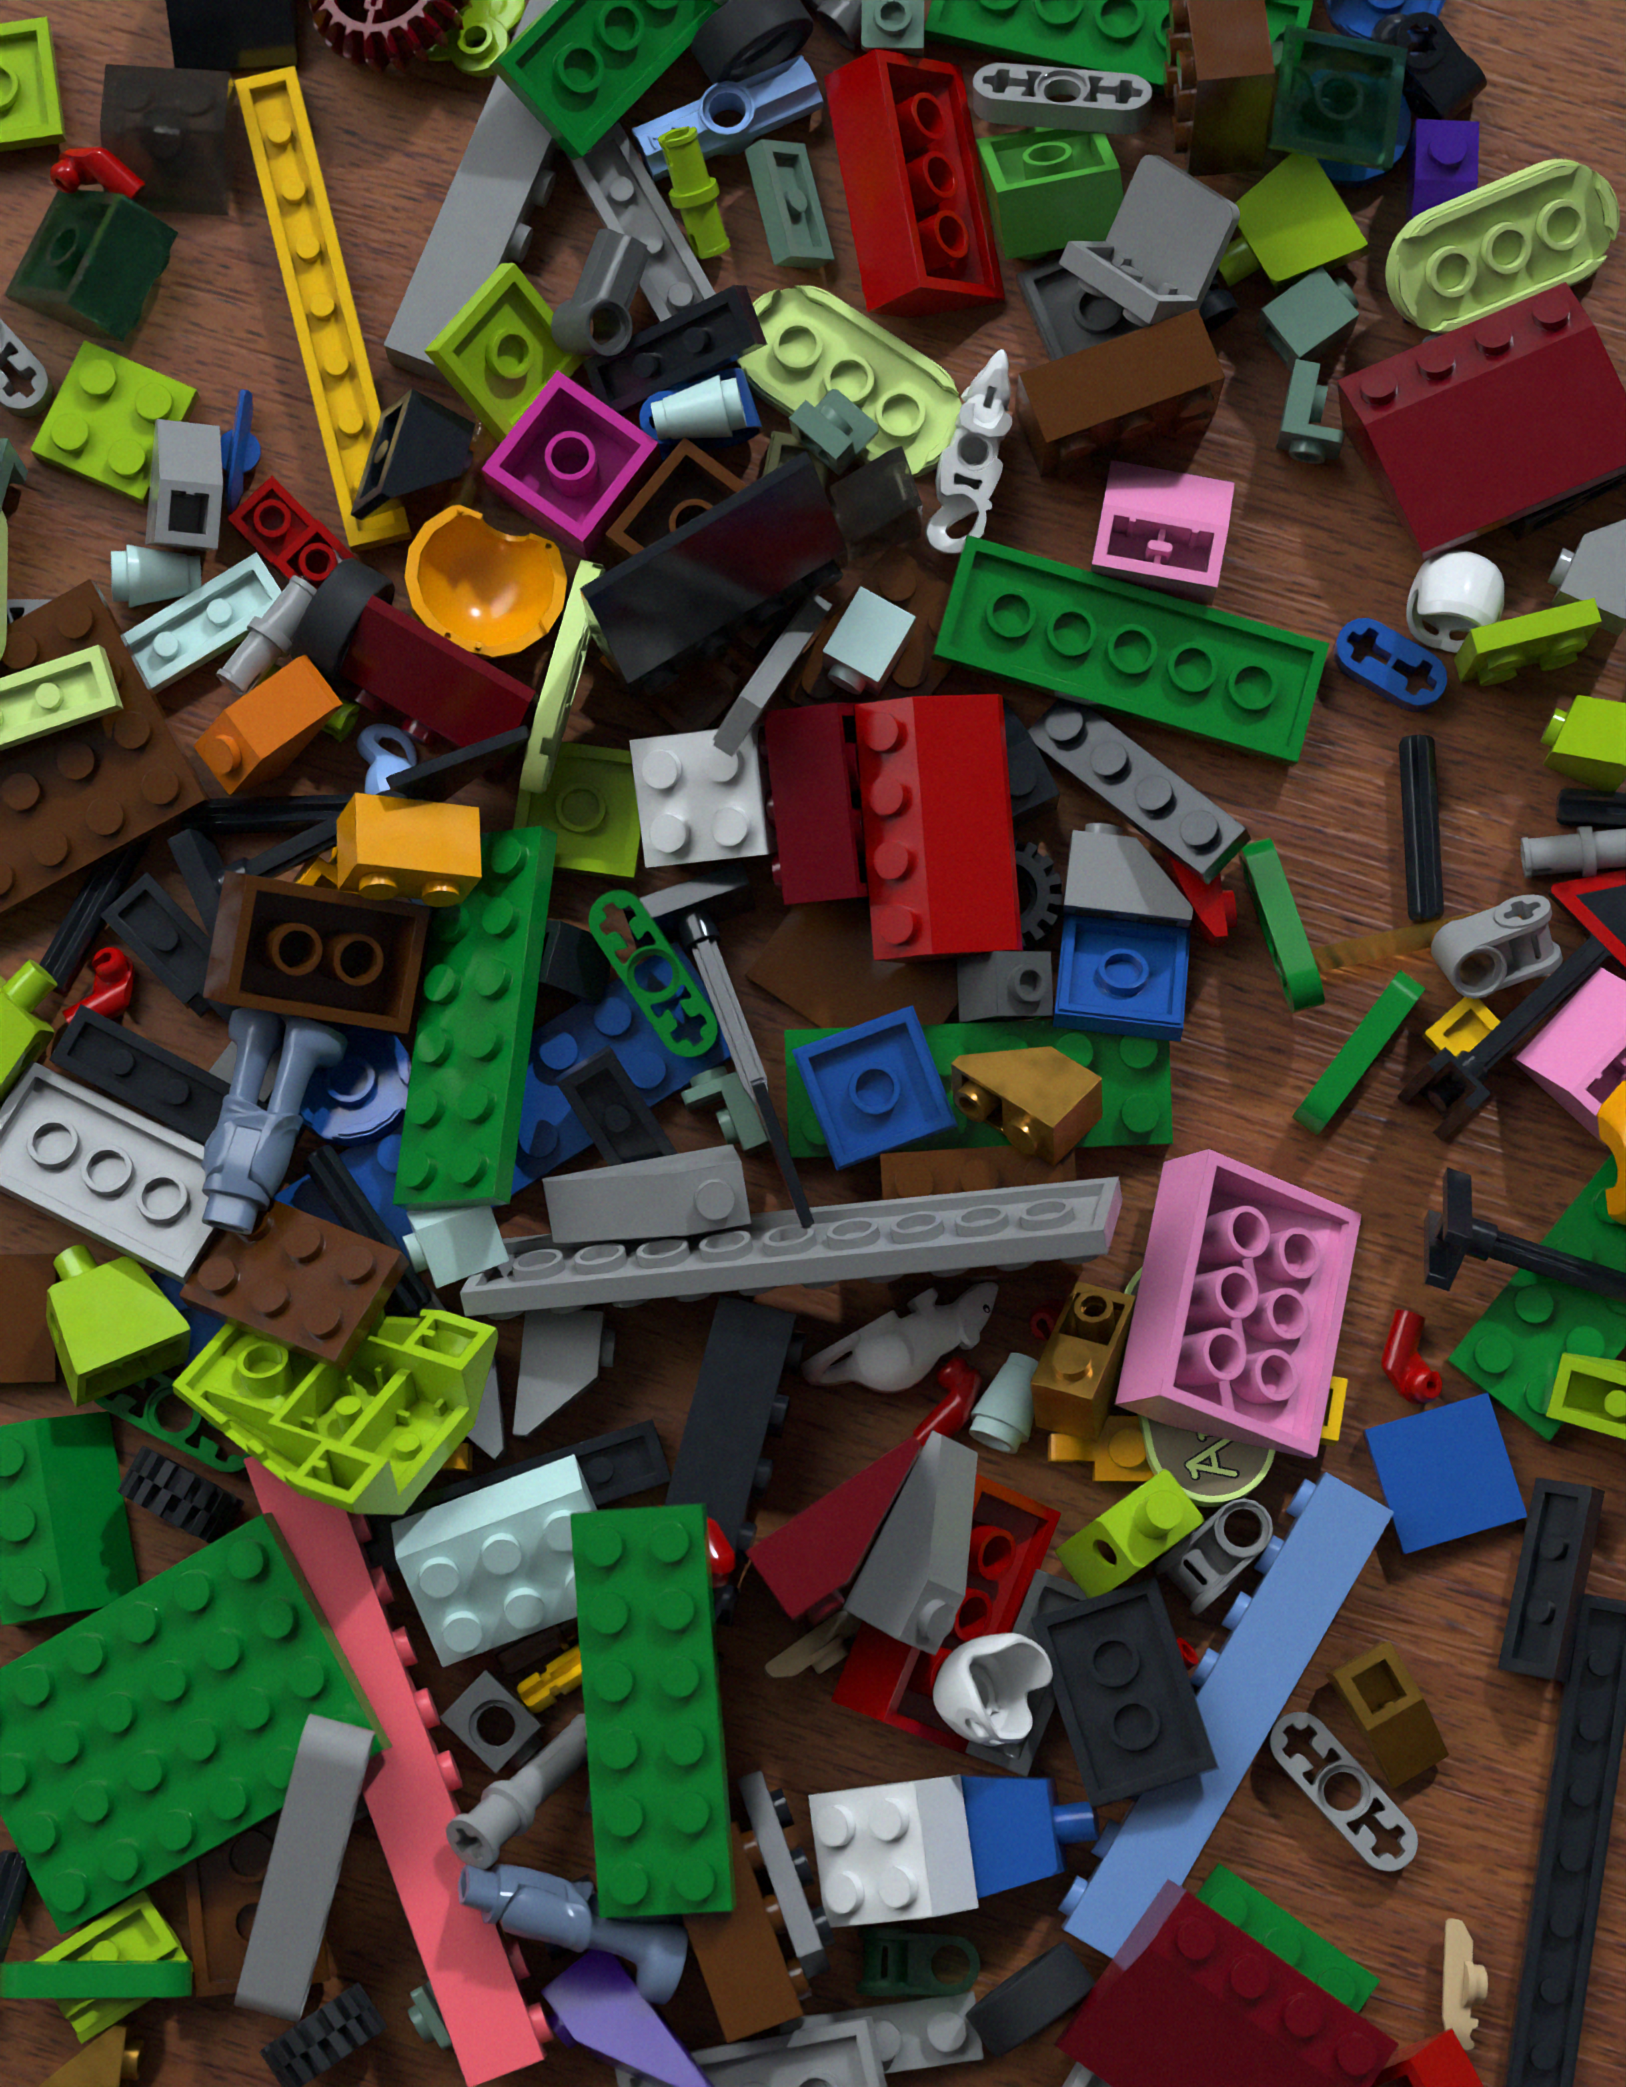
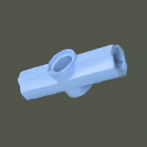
(763, 100)

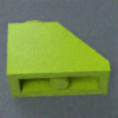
(1588, 742)
(1590, 1394)

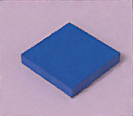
(1122, 977)
(874, 1087)
(1444, 1473)

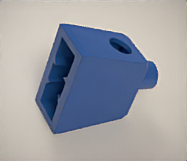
(1021, 1829)

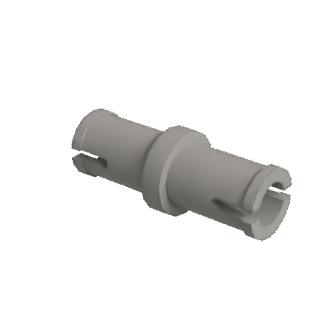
(268, 638)
(1574, 852)

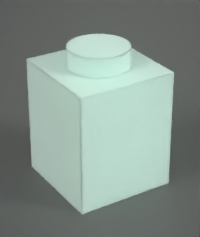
(867, 643)
(454, 1242)

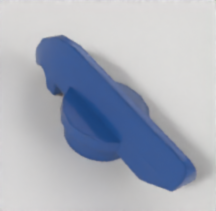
(239, 450)

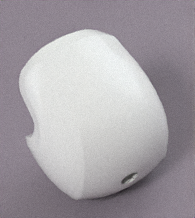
(1454, 594)
(987, 1686)

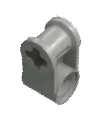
(1501, 945)
(1213, 1555)

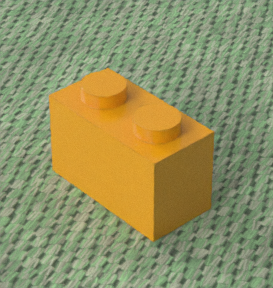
(408, 849)

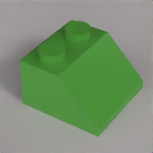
(1049, 188)

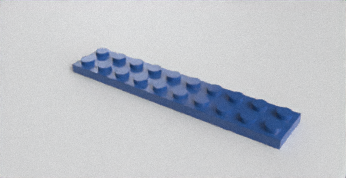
(548, 1125)

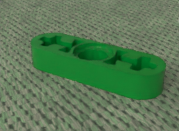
(1281, 926)
(626, 970)
(1358, 1052)
(208, 1451)
(96, 1979)

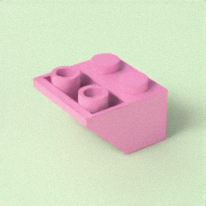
(1163, 531)
(1581, 1048)

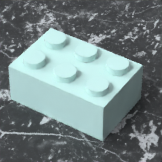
(494, 1560)

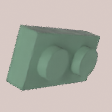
(789, 204)

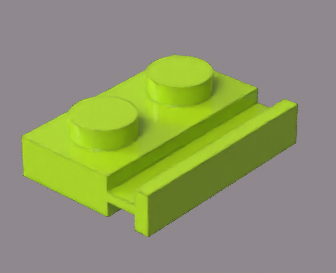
(126, 1933)

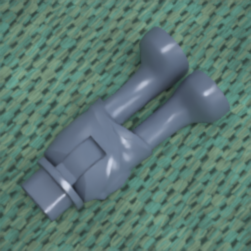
(251, 1145)
(568, 1915)

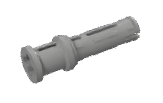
(510, 1805)

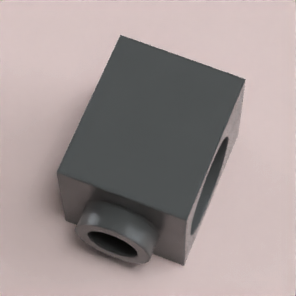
(1005, 986)
(466, 1715)

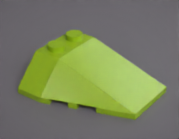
(357, 1435)

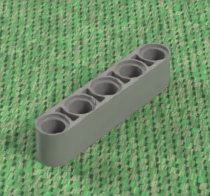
(304, 1867)

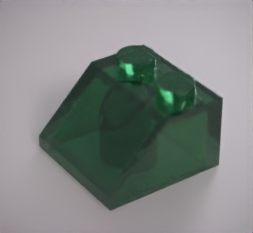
(1335, 97)
(93, 263)

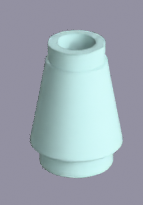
(700, 411)
(152, 575)
(1006, 1408)

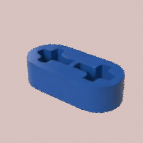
(1398, 652)

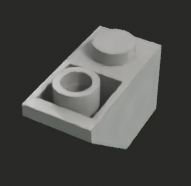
(185, 486)

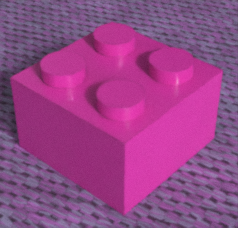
(572, 465)

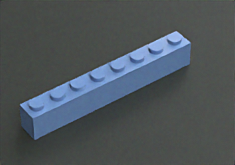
(1239, 1701)

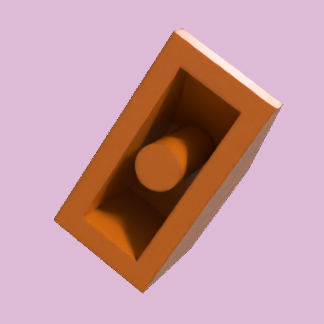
(268, 726)

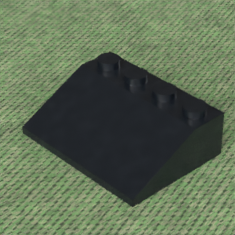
(716, 577)

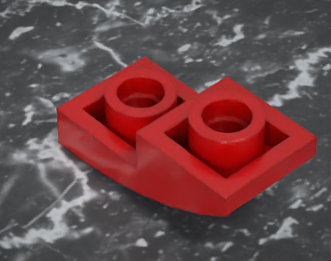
(288, 534)
(1212, 907)

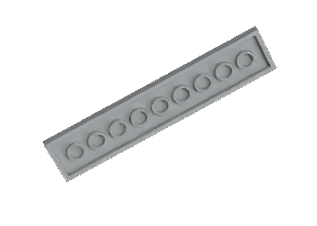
(846, 1242)

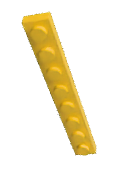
(317, 292)

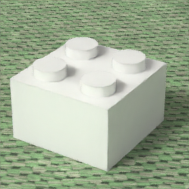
(701, 800)
(893, 1851)

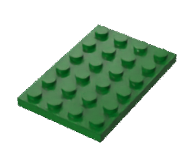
(167, 1721)

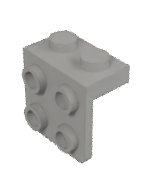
(1159, 245)

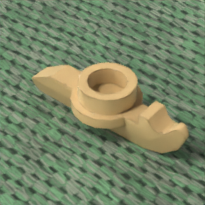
(817, 1648)
(1462, 1982)

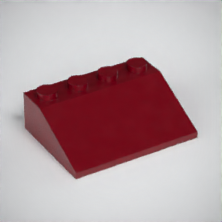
(1489, 420)
(824, 1546)
(1215, 2008)

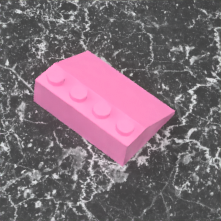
(1238, 1305)

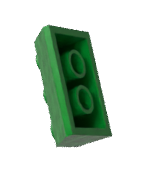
(62, 1519)

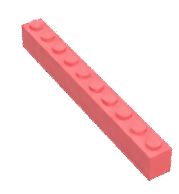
(412, 1793)

